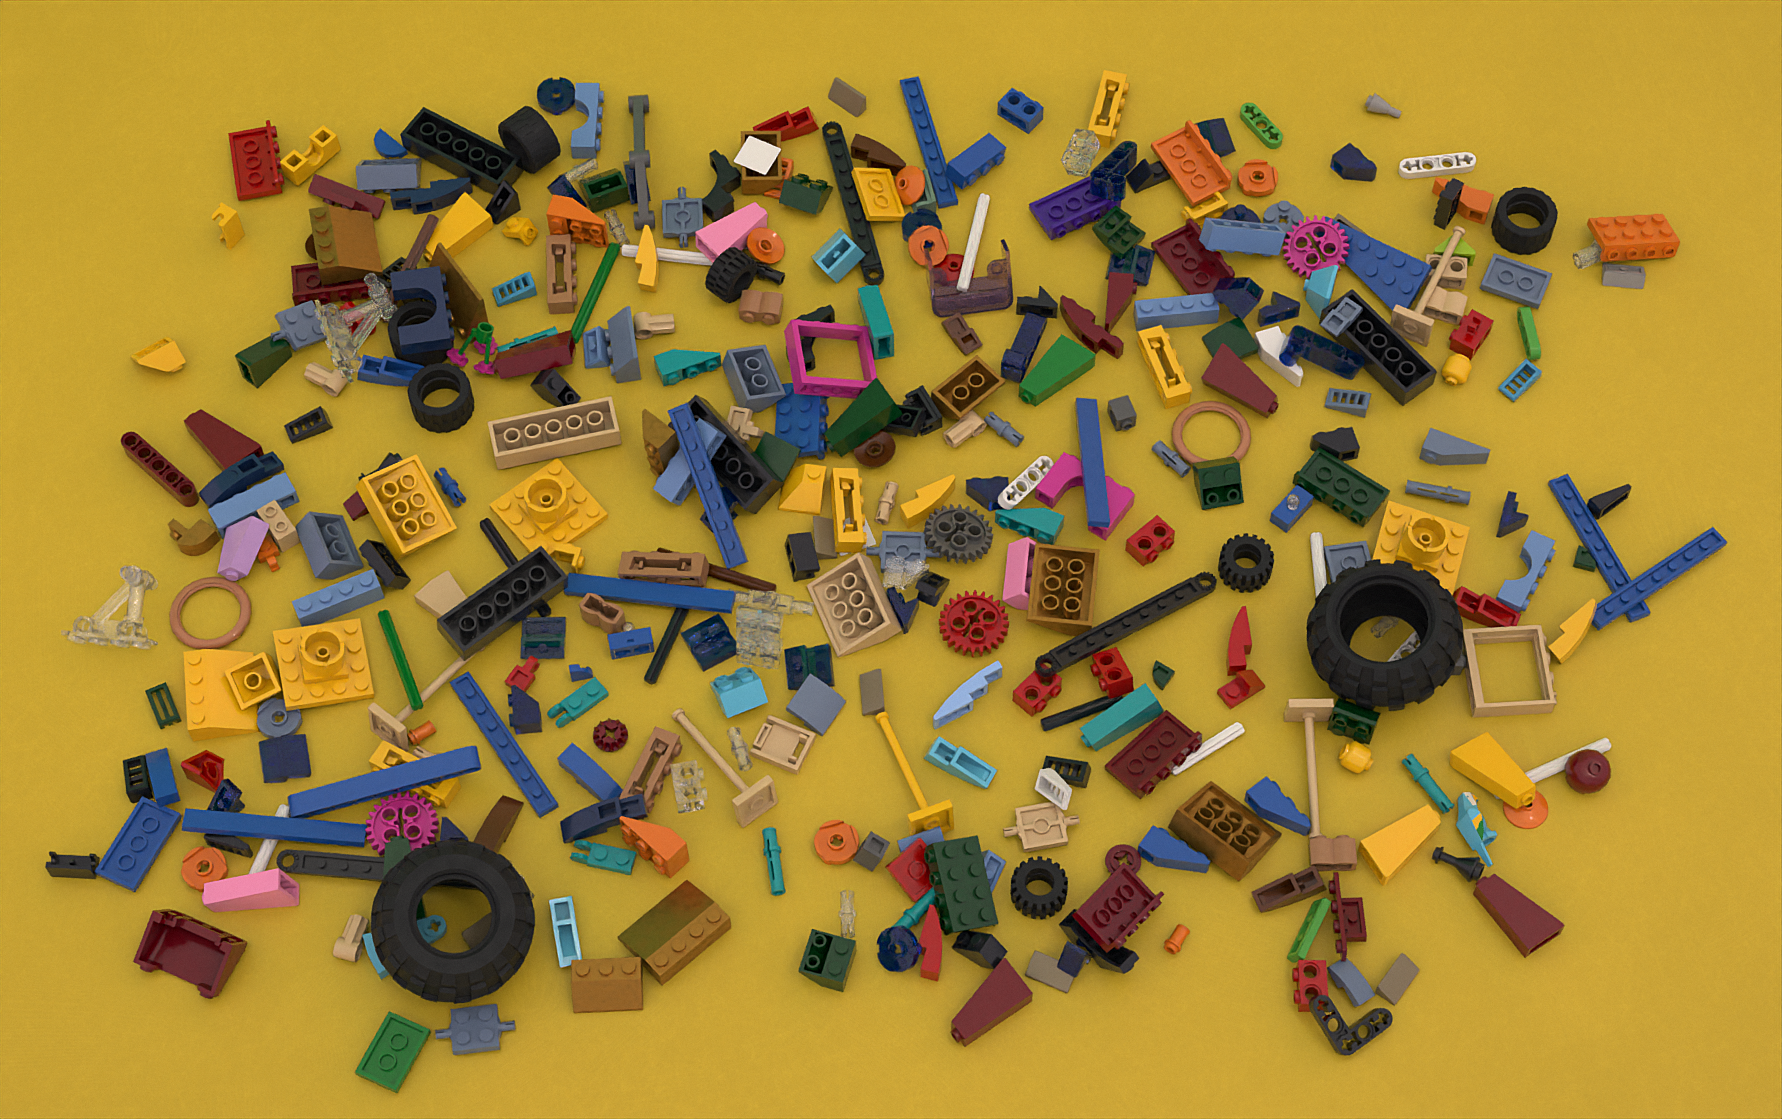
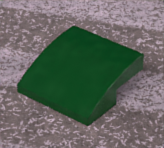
(1118, 232)
(1234, 335)
(777, 455)

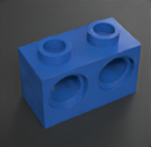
(1020, 110)

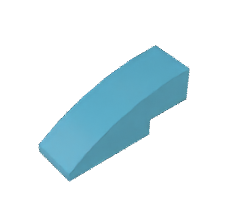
(960, 763)
(565, 930)

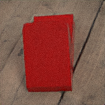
(1241, 688)

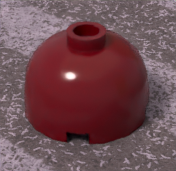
(1587, 771)

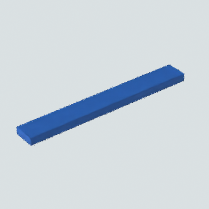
(928, 142)
(1092, 463)
(707, 486)
(1594, 540)
(1657, 577)
(651, 593)
(504, 744)
(274, 827)

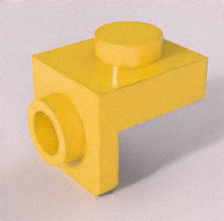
(520, 228)
(571, 554)

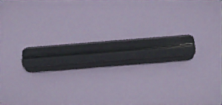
(1078, 712)

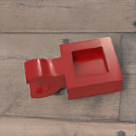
(523, 676)

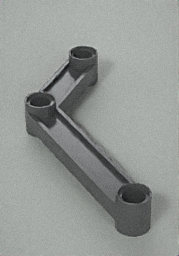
(640, 160)

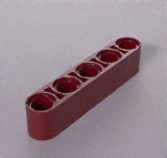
(165, 475)

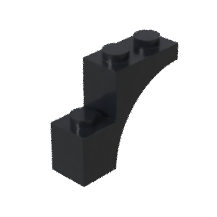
(719, 201)
(822, 314)
(1114, 960)

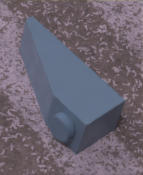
(1449, 450)

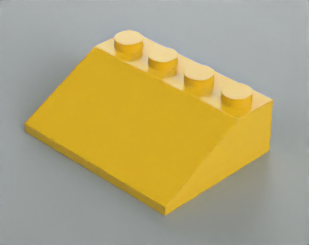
(405, 506)
(210, 698)

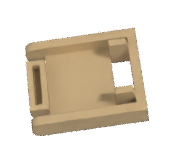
(779, 743)

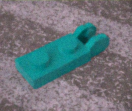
(579, 702)
(605, 857)

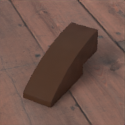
(876, 154)
(499, 823)
(1289, 889)

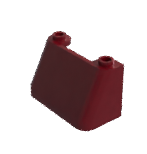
(189, 950)

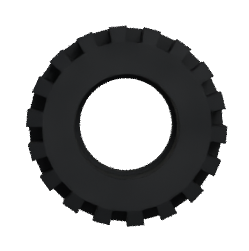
(731, 274)
(1248, 548)
(1044, 871)

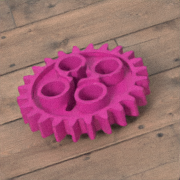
(1332, 239)
(423, 823)

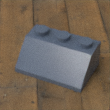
(388, 174)
(623, 347)
(753, 377)
(328, 545)

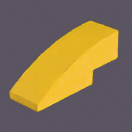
(647, 261)
(926, 501)
(1573, 631)

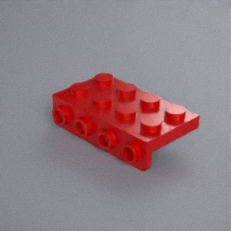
(256, 162)

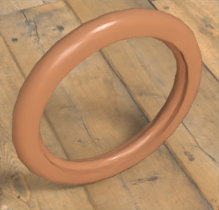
(1221, 407)
(183, 595)

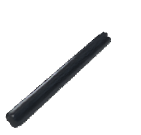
(506, 554)
(666, 644)

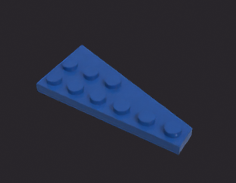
(1385, 270)

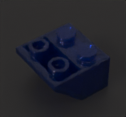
(1238, 294)

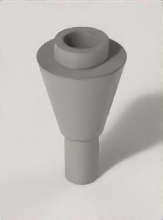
(1377, 104)

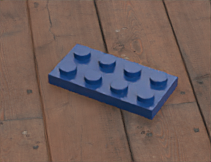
(138, 844)

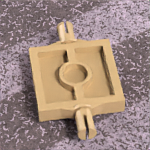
(1041, 826)

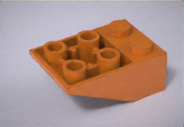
(572, 218)
(656, 844)

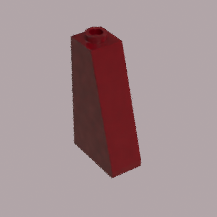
(536, 356)
(1238, 382)
(220, 440)
(1517, 915)
(991, 1004)

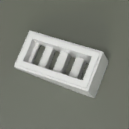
(1046, 785)

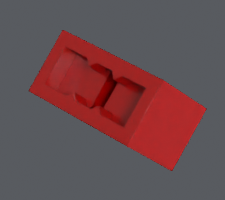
(1146, 538)
(1112, 673)
(1032, 687)
(1315, 986)

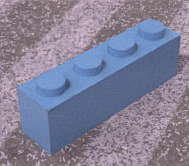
(1242, 236)
(1176, 311)
(677, 479)
(246, 503)
(338, 599)

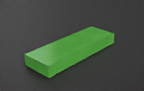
(1308, 930)

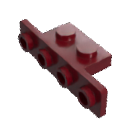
(347, 197)
(1349, 918)

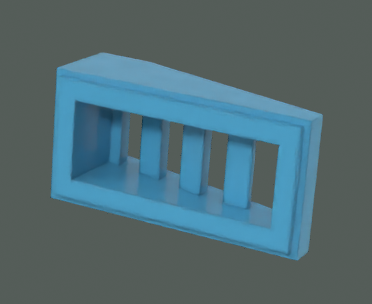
(523, 293)
(1531, 369)

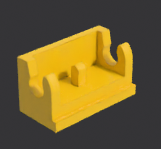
(1210, 209)
(230, 225)

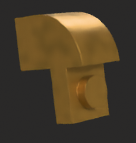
(196, 540)

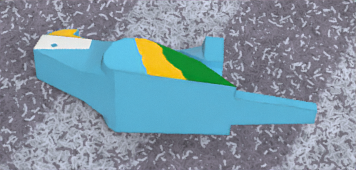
(1473, 826)

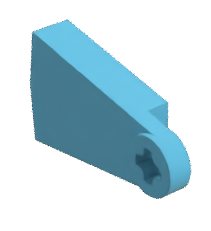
(423, 926)

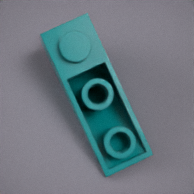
(684, 364)
(1033, 522)

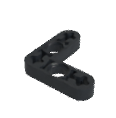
(1344, 1032)

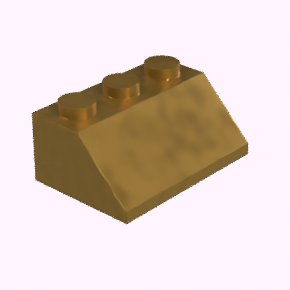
(756, 182)
(966, 388)
(659, 442)
(607, 984)

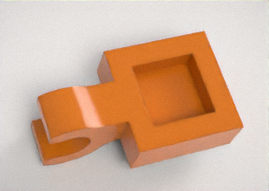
(268, 552)

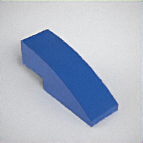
(387, 371)
(588, 773)
(162, 777)

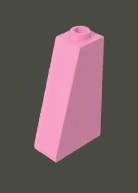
(730, 231)
(252, 891)

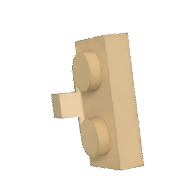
(739, 420)

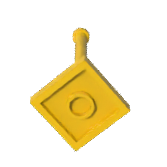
(928, 816)

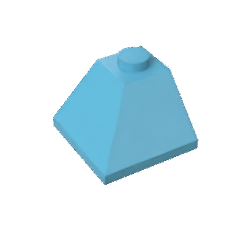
(1320, 288)

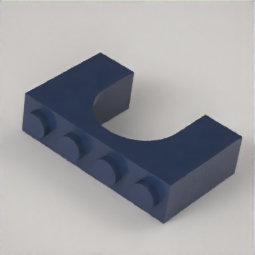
(434, 333)

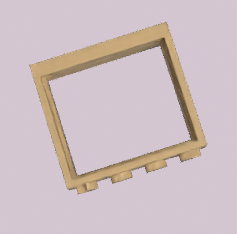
(1542, 659)

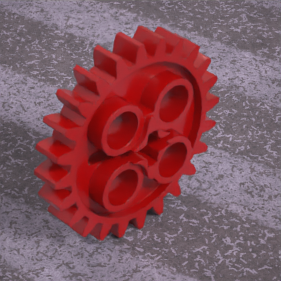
(956, 614)

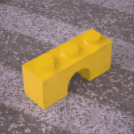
(322, 147)

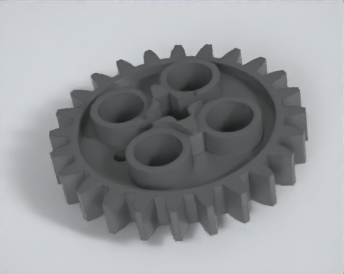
(958, 533)

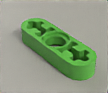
(1260, 117)
(1528, 333)

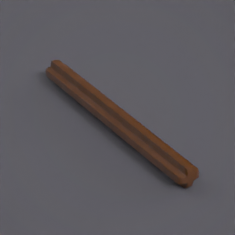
(417, 249)
(735, 577)

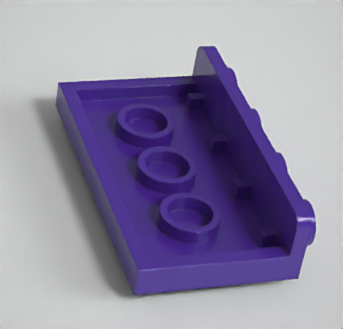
(1070, 209)

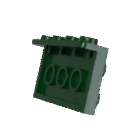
(1341, 487)
(960, 885)

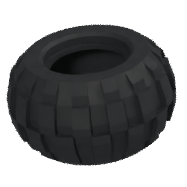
(1376, 592)
(442, 974)

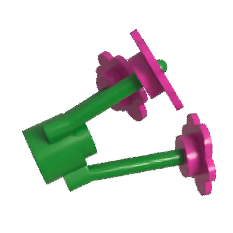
(484, 343)

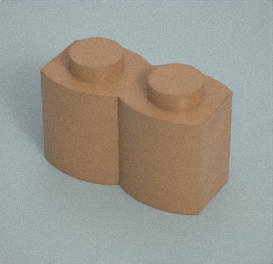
(760, 306)
(601, 613)
(1333, 854)

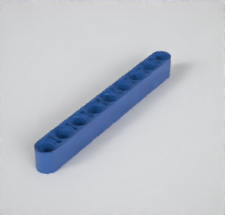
(384, 782)

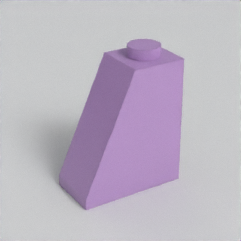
(241, 547)

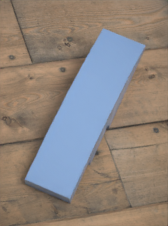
(962, 699)

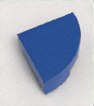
(580, 673)

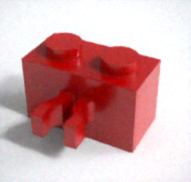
(1471, 334)

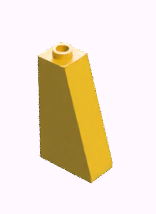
(460, 227)
(1494, 770)
(1396, 844)

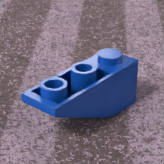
(1271, 804)
(1168, 852)

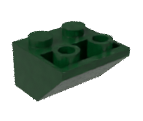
(604, 190)
(805, 193)
(1218, 482)
(1353, 721)
(828, 959)

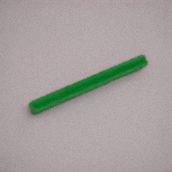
(594, 291)
(400, 660)

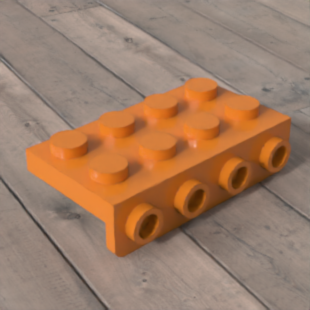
(1192, 164)
(1634, 237)

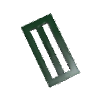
(169, 720)

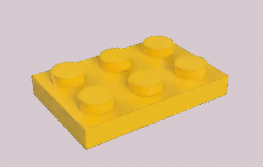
(878, 194)

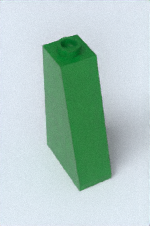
(1056, 370)

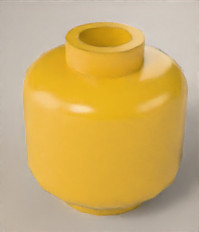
(1456, 369)
(1355, 757)

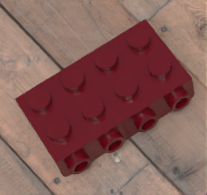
(1190, 261)
(308, 287)
(1154, 754)
(1117, 908)

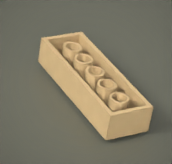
(554, 432)

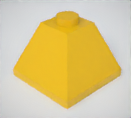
(161, 355)
(804, 489)
(254, 680)

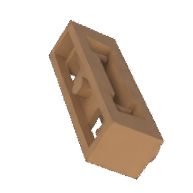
(558, 300)
(665, 567)
(658, 743)

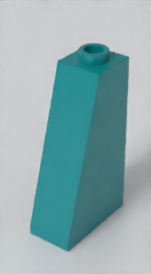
(877, 320)
(1122, 718)

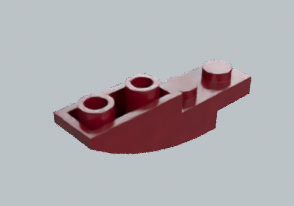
(1083, 326)

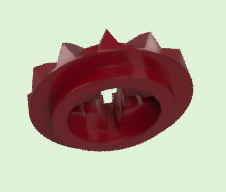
(607, 743)
(1118, 853)

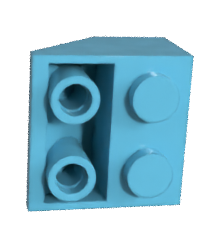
(838, 256)
(739, 691)

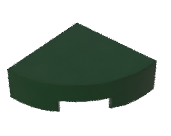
(1584, 560)
(1162, 675)

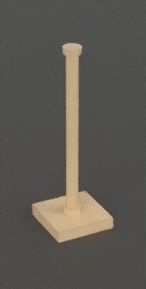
(1413, 324)
(1309, 712)
(390, 727)
(752, 800)

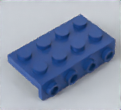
(802, 421)

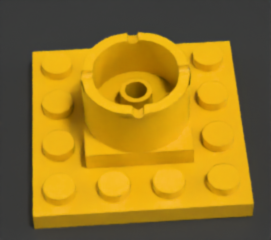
(549, 509)
(1422, 541)
(323, 664)

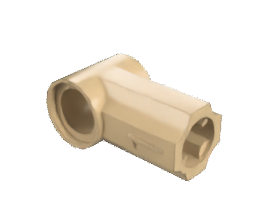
(647, 325)
(329, 380)
(968, 426)
(350, 944)

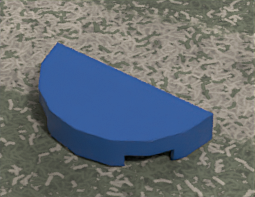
(387, 146)

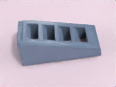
(1356, 396)

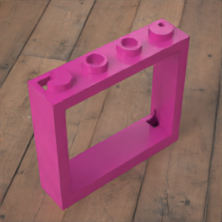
(828, 386)

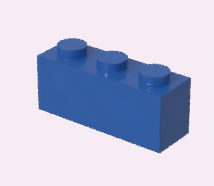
(975, 161)

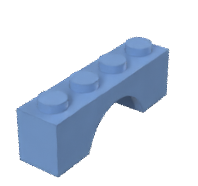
(585, 139)
(1535, 554)

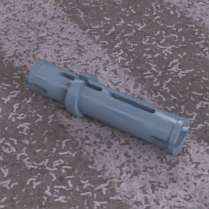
(1463, 496)

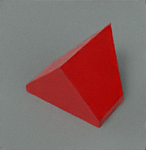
(205, 770)

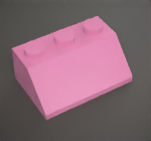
(1019, 573)

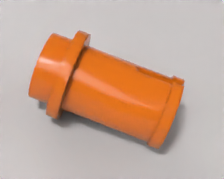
(421, 733)
(1173, 944)

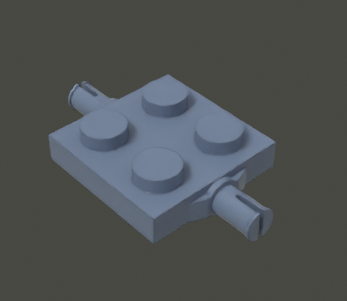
(682, 217)
(299, 326)
(903, 544)
(475, 1029)

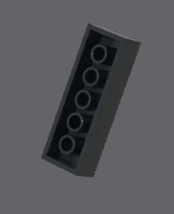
(461, 151)
(1385, 352)
(736, 462)
(502, 603)

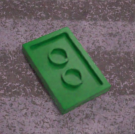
(393, 1052)

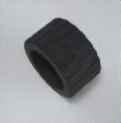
(529, 137)
(1529, 202)
(412, 314)
(438, 377)

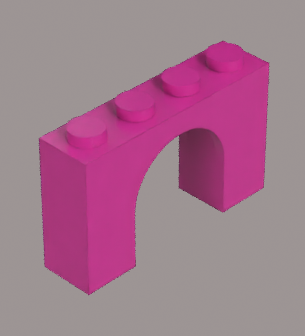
(1068, 474)

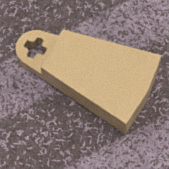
(440, 595)

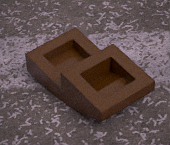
(961, 334)

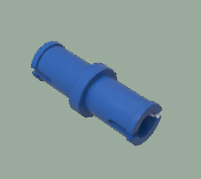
(449, 486)

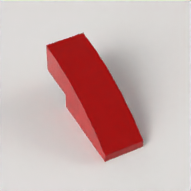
(790, 125)
(1484, 609)
(1239, 643)
(931, 946)

